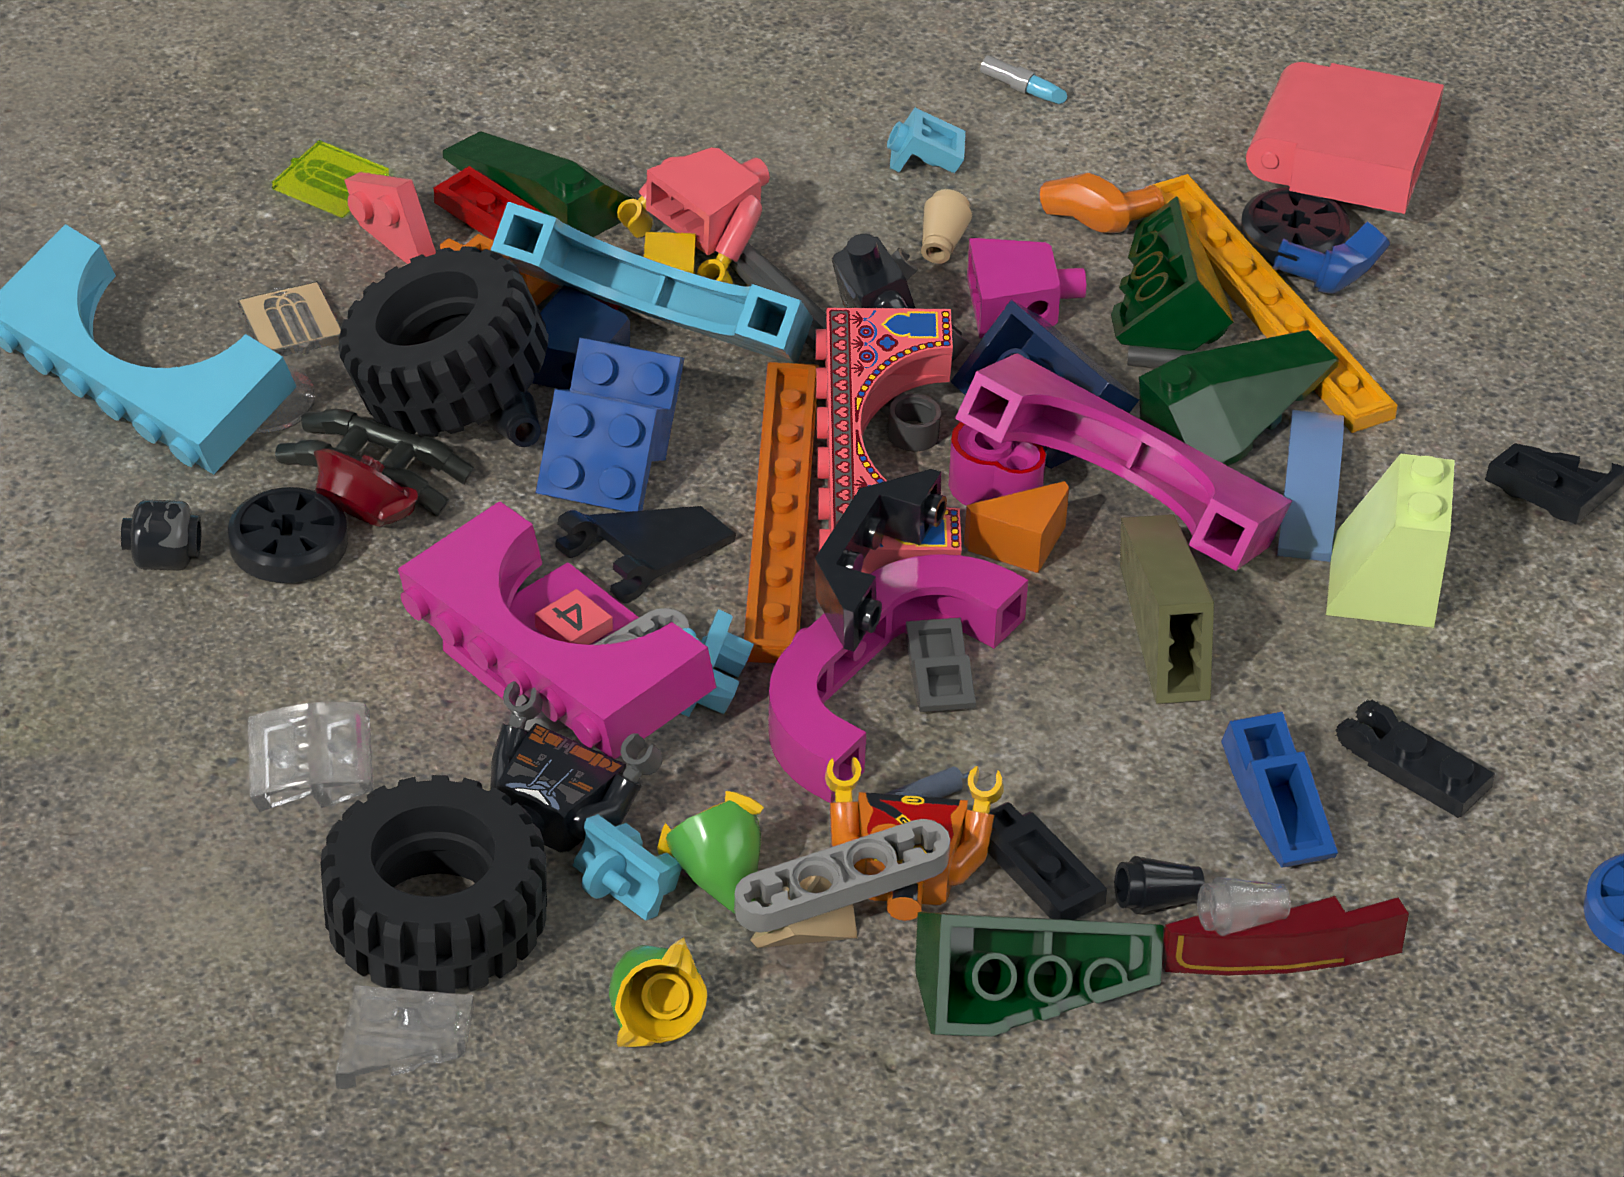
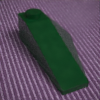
(1009, 971)

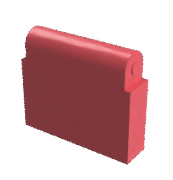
(1346, 134)

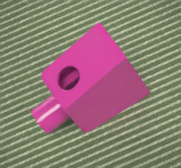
(1020, 273)

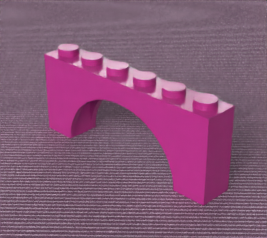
(1222, 508)
(595, 690)

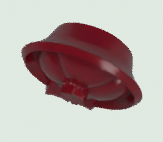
(363, 488)

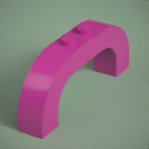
(817, 665)

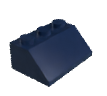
(1036, 339)

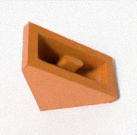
(1018, 526)

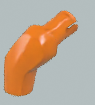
(1098, 202)

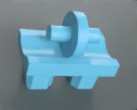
(726, 653)
(621, 867)

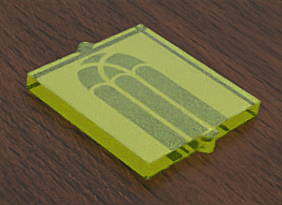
(320, 176)

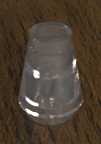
(1240, 904)

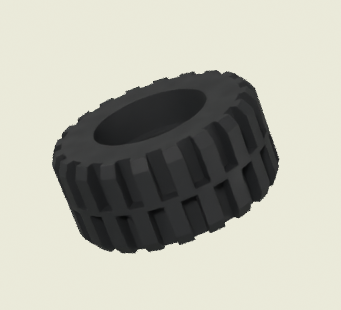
(443, 341)
(436, 939)

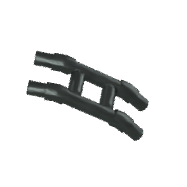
(403, 445)

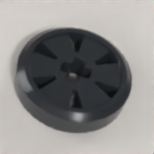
(1296, 217)
(313, 548)

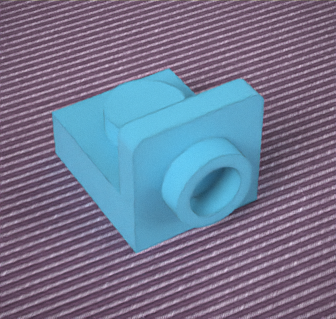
(928, 138)

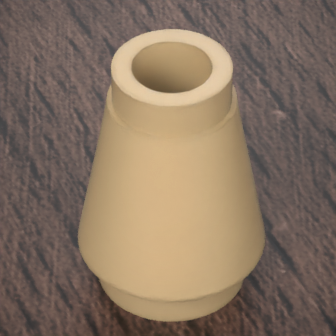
(944, 223)

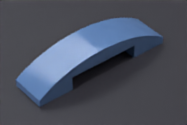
(1312, 485)

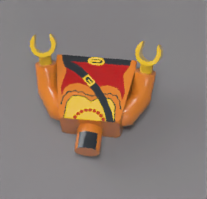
(876, 812)

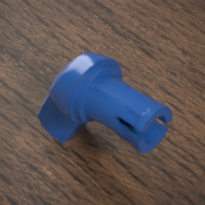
(1335, 267)

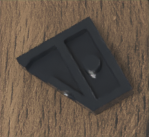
(1553, 481)

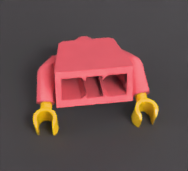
(702, 196)

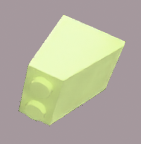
(1395, 545)

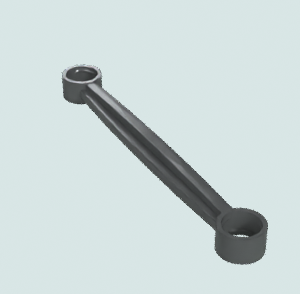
(759, 271)

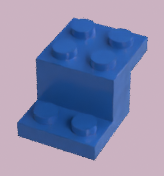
(610, 425)

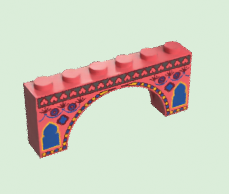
(867, 363)

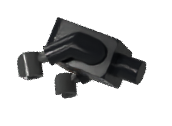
(876, 279)
(562, 779)

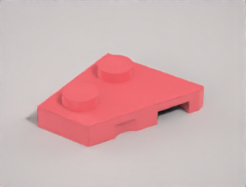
(390, 213)

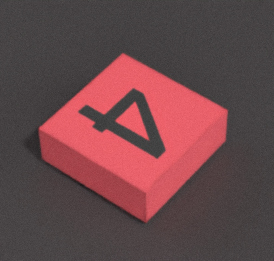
(574, 619)

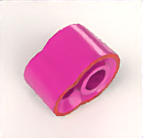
(991, 469)

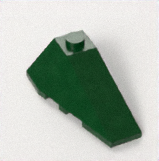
(543, 180)
(1172, 288)
(1233, 392)

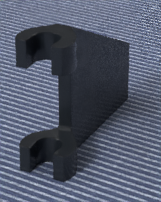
(649, 539)

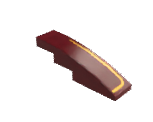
(1307, 940)

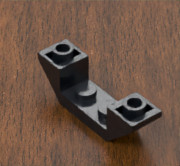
(894, 508)

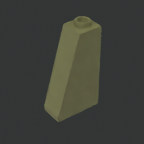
(1168, 607)

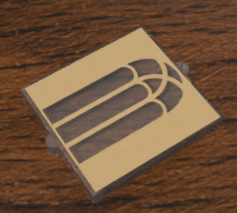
(291, 319)

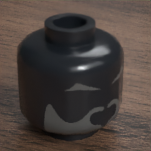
(162, 535)

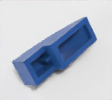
(1278, 789)

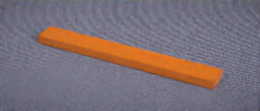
(781, 510)

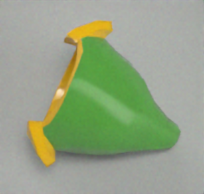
(717, 845)
(656, 994)

